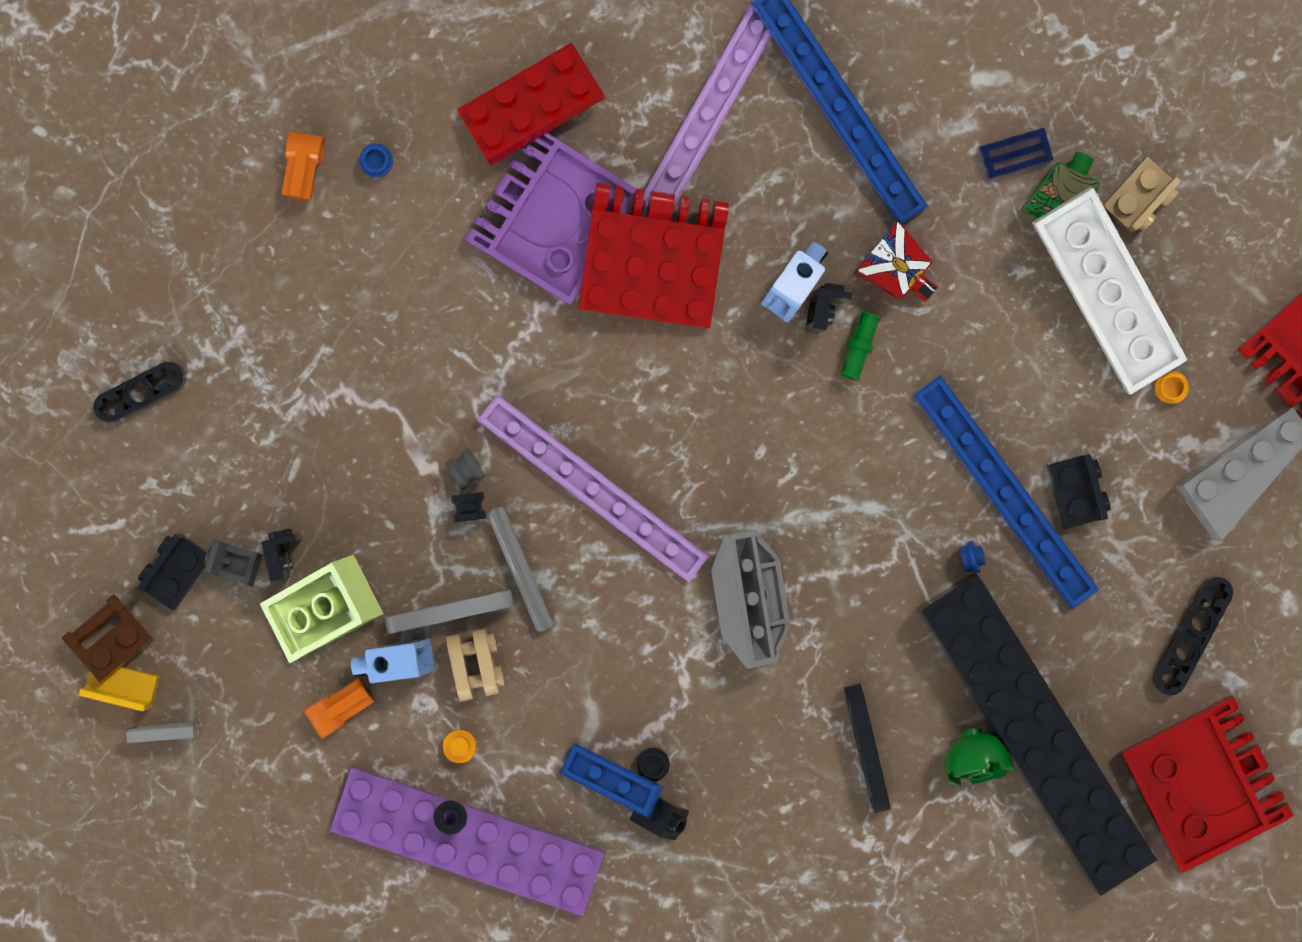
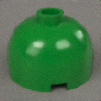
(976, 758)

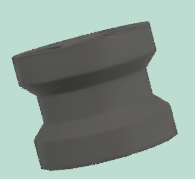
(465, 469)

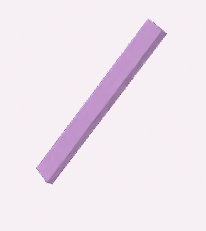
(710, 108)
(593, 488)

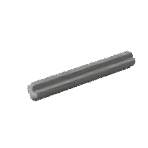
(520, 569)

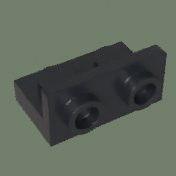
(820, 311)
(1078, 490)
(277, 559)
(174, 570)

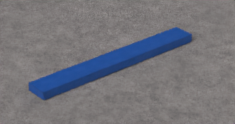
(840, 108)
(1005, 492)

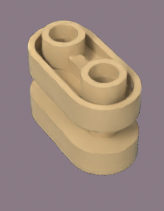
(490, 676)

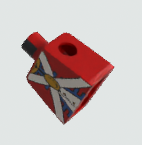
(898, 266)

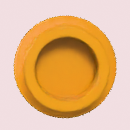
(1171, 387)
(459, 746)

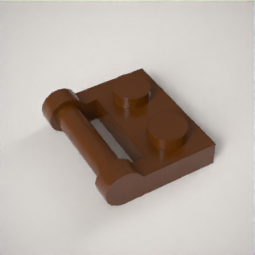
(114, 647)

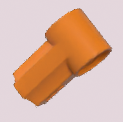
(303, 156)
(334, 710)

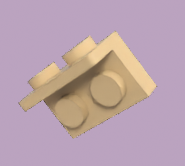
(1140, 196)

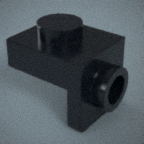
(665, 821)

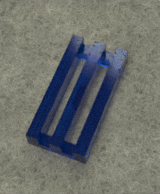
(988, 161)

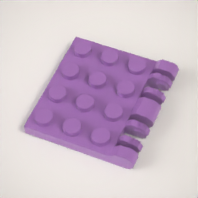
(550, 217)

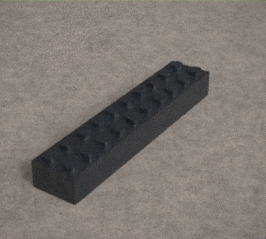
(1036, 734)

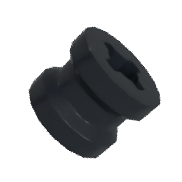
(468, 507)

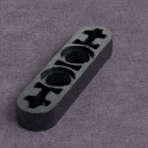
(1197, 638)
(867, 748)

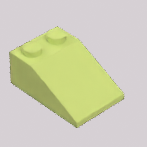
(321, 608)

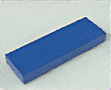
(612, 780)

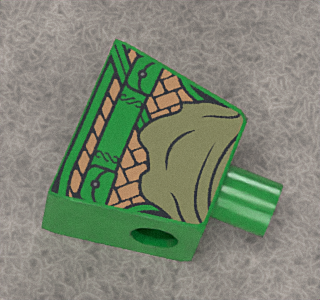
(1061, 185)

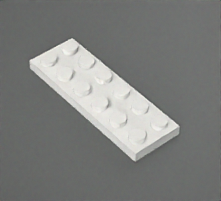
(1109, 290)

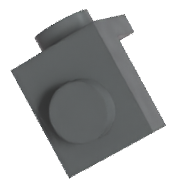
(232, 563)

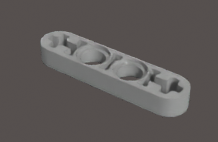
(449, 611)

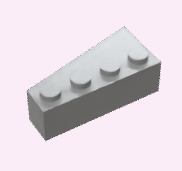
(1239, 475)

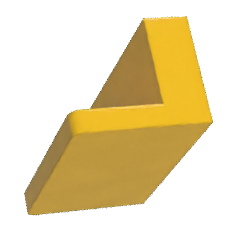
(124, 688)

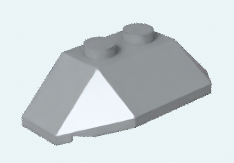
(750, 598)

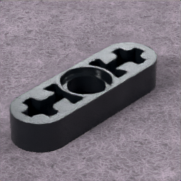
(158, 373)

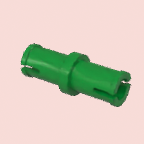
(860, 346)

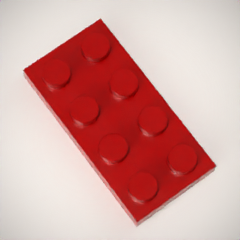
(531, 104)

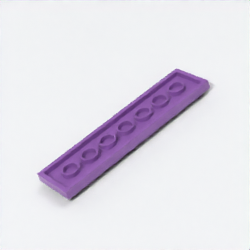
(485, 850)

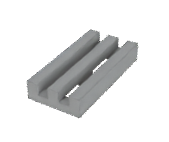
(162, 732)

